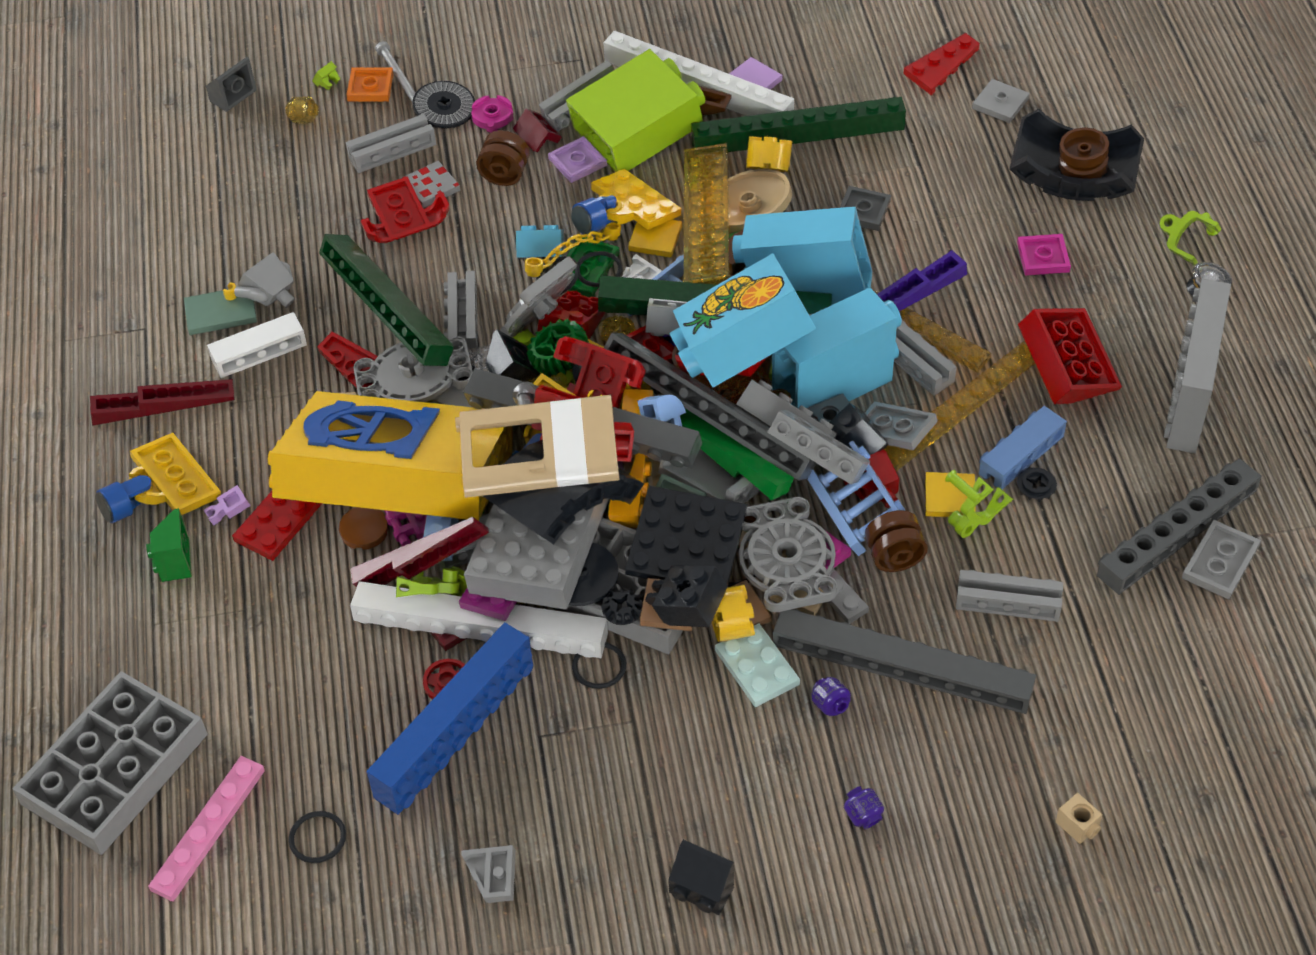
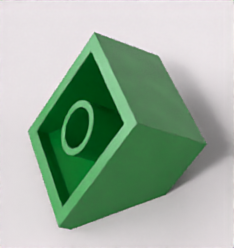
(170, 548)

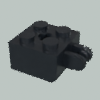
(688, 595)

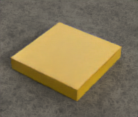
(657, 240)
(943, 497)

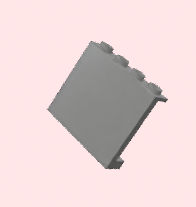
(711, 479)

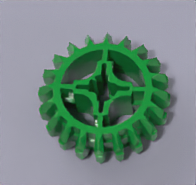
(544, 344)

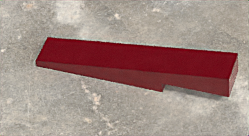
(159, 399)
(420, 554)

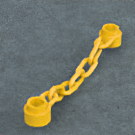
(535, 266)

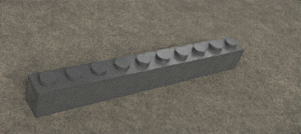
(713, 407)
(651, 436)
(904, 660)

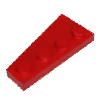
(939, 64)
(343, 355)

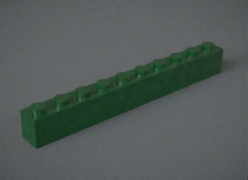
(804, 124)
(633, 294)
(386, 300)

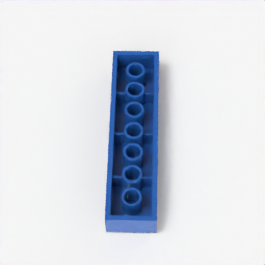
(450, 719)

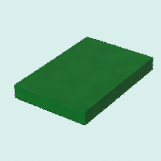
(592, 267)

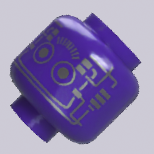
(831, 696)
(864, 807)

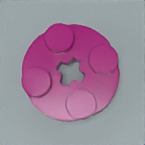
(492, 121)

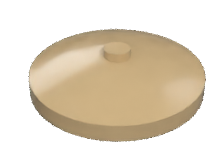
(757, 193)

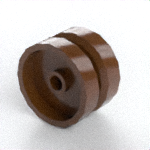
(1084, 153)
(503, 158)
(896, 541)

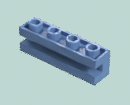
(1022, 447)

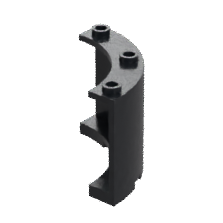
(1038, 156)
(553, 509)

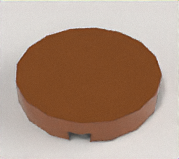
(363, 528)

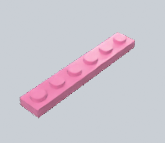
(206, 829)

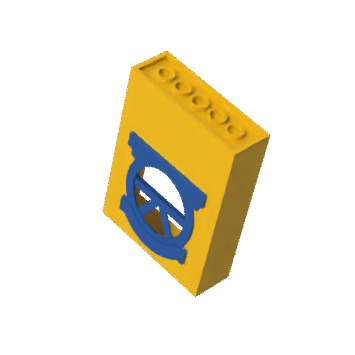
(407, 471)

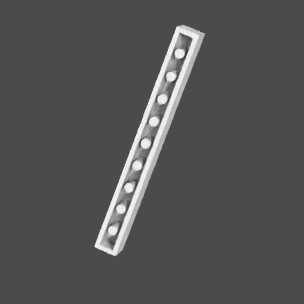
(746, 96)
(442, 614)

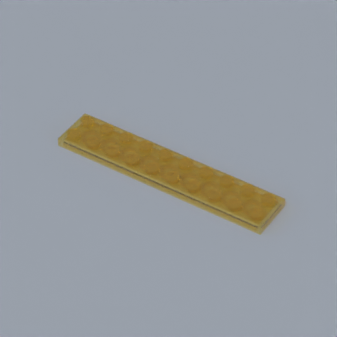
(706, 215)

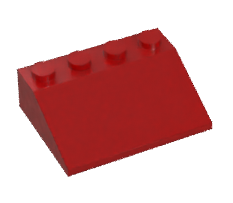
(1068, 354)

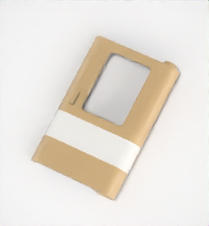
(576, 446)

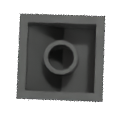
(232, 86)

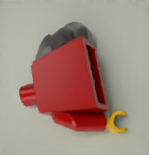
(528, 394)

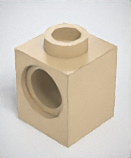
(1079, 808)

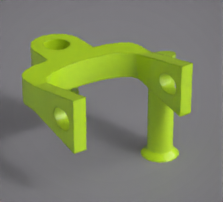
(1178, 226)
(967, 523)
(429, 585)

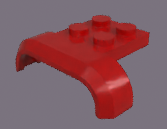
(401, 212)
(600, 370)

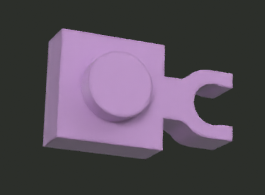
(229, 504)

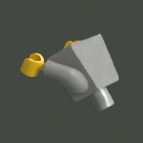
(264, 283)

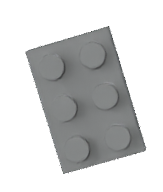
(901, 425)
(1221, 559)

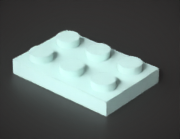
(758, 666)

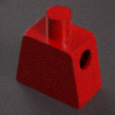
(885, 471)

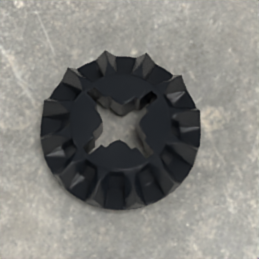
(1030, 477)
(625, 615)

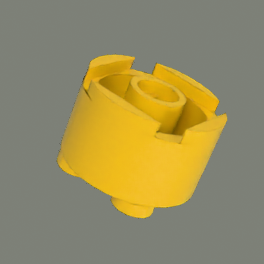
(769, 154)
(733, 615)

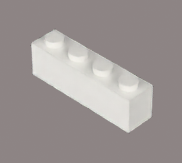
(257, 345)

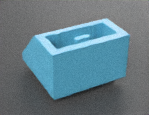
(538, 242)

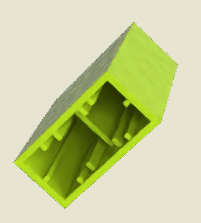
(636, 110)

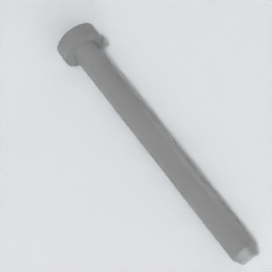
(383, 49)

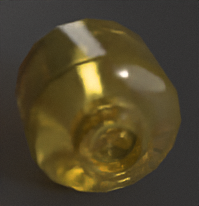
(302, 109)

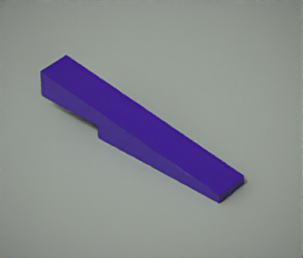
(923, 283)

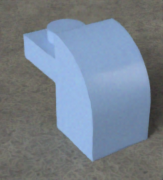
(663, 408)

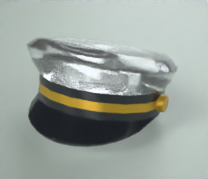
(1207, 271)

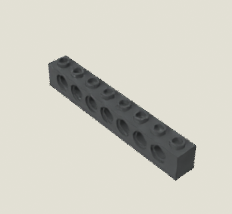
(1178, 526)

